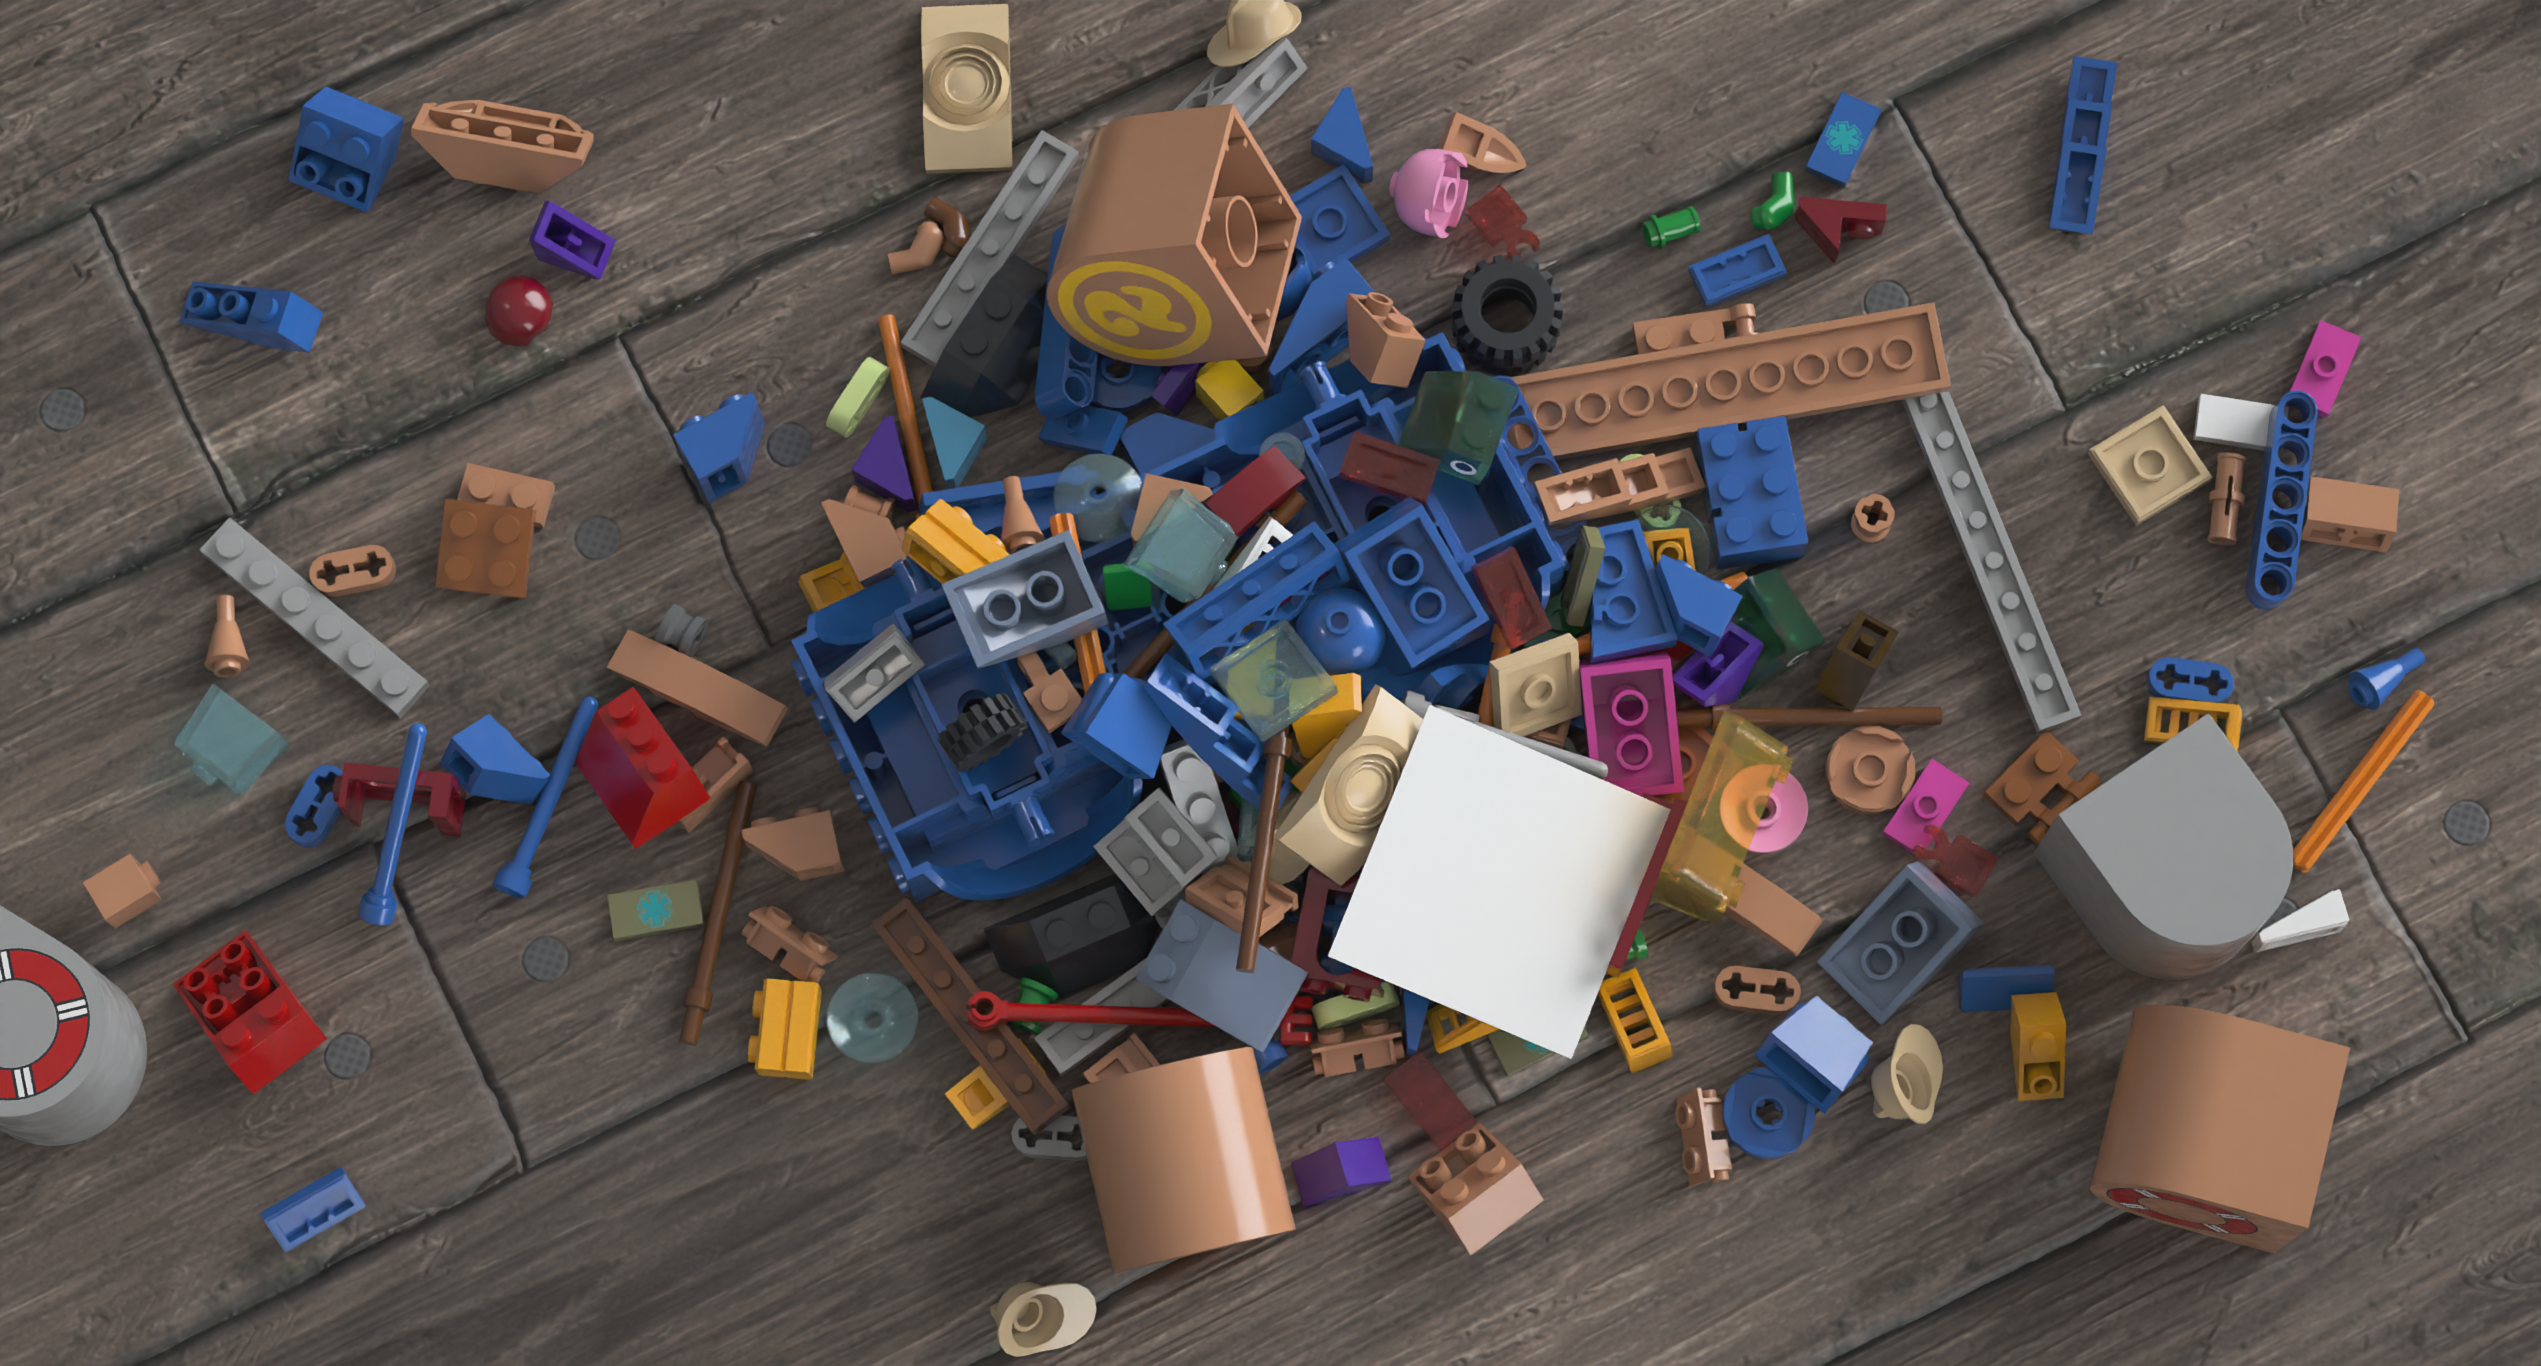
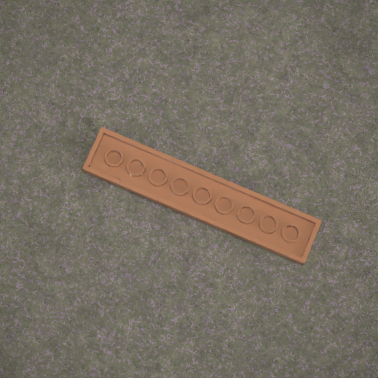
(1735, 381)

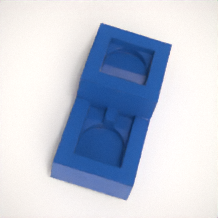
(1454, 685)

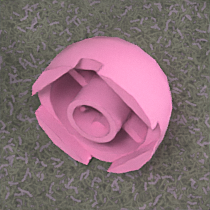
(1430, 191)

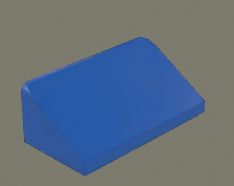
(1992, 987)

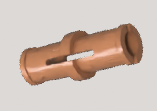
(2224, 526)

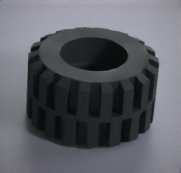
(1513, 281)

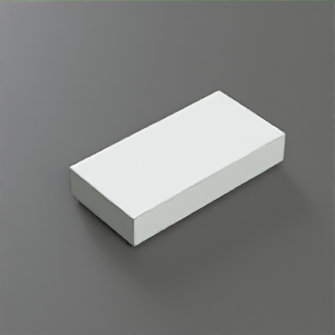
(2233, 422)

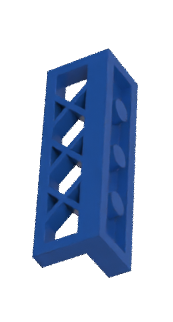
(987, 501)
(1256, 597)

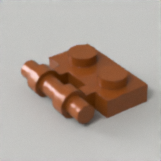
(2032, 778)

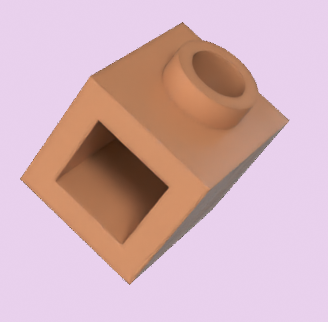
(124, 890)

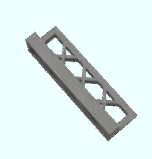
(1256, 82)

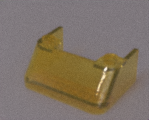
(1721, 820)

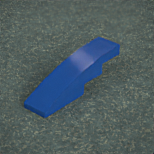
(2082, 145)
(1208, 726)

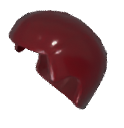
(518, 310)

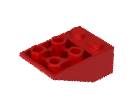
(249, 1012)

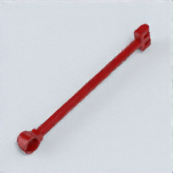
(1125, 1015)

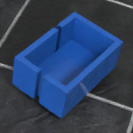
(1755, 489)

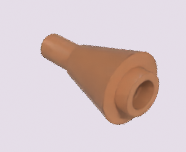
(1019, 524)
(226, 649)

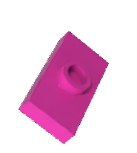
(2326, 365)
(1925, 805)

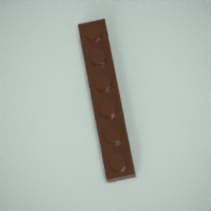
(949, 990)

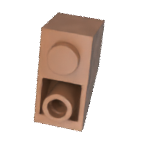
(1382, 340)
(799, 845)

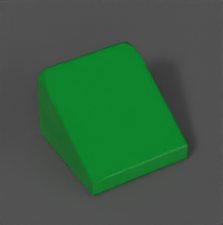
(1125, 588)

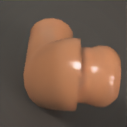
(922, 251)

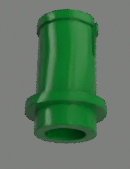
(1670, 227)

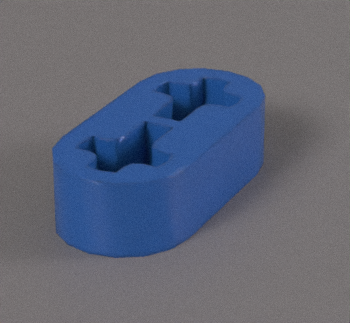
(2192, 672)
(307, 802)

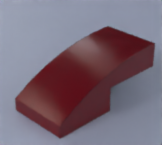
(1256, 490)

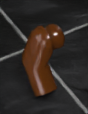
(954, 224)

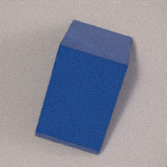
(1342, 138)

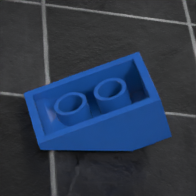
(1318, 326)
(1411, 581)

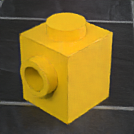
(1226, 388)

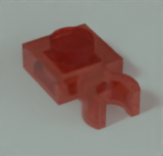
(1500, 220)
(1961, 863)

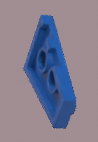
(1627, 599)

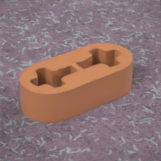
(355, 580)
(1756, 1001)

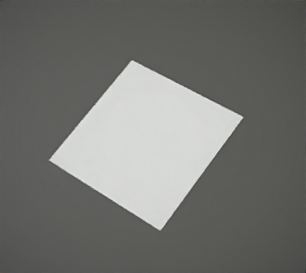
(1499, 882)

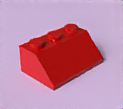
(638, 769)

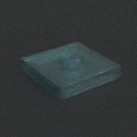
(1274, 680)

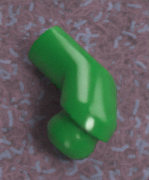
(1778, 207)

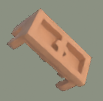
(2350, 514)
(720, 775)

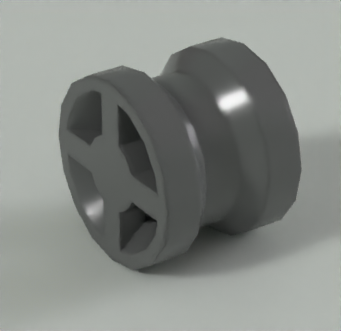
(682, 630)

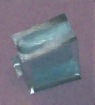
(1183, 547)
(228, 742)

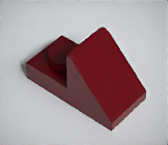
(1828, 218)

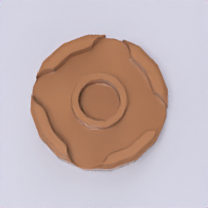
(1870, 770)

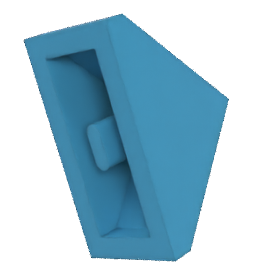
(955, 439)

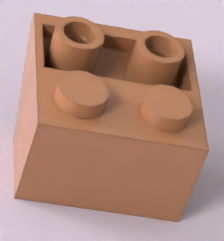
(1476, 1188)

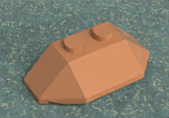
(501, 143)

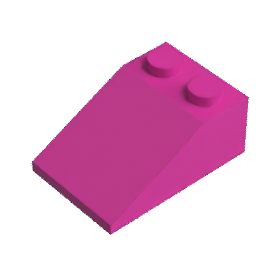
(1633, 722)

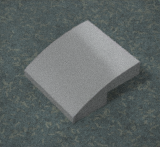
(1156, 852)

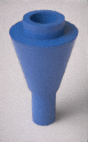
(2373, 684)

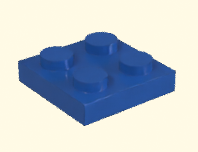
(1336, 220)

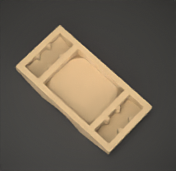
(966, 88)
(1352, 789)

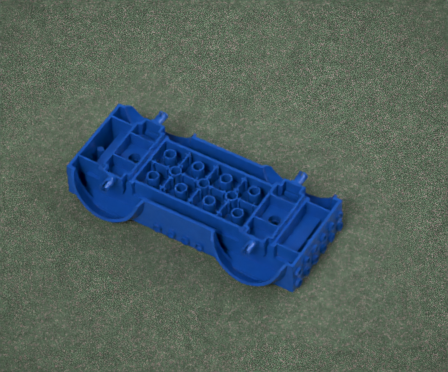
(1047, 799)

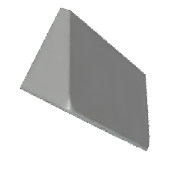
(873, 672)

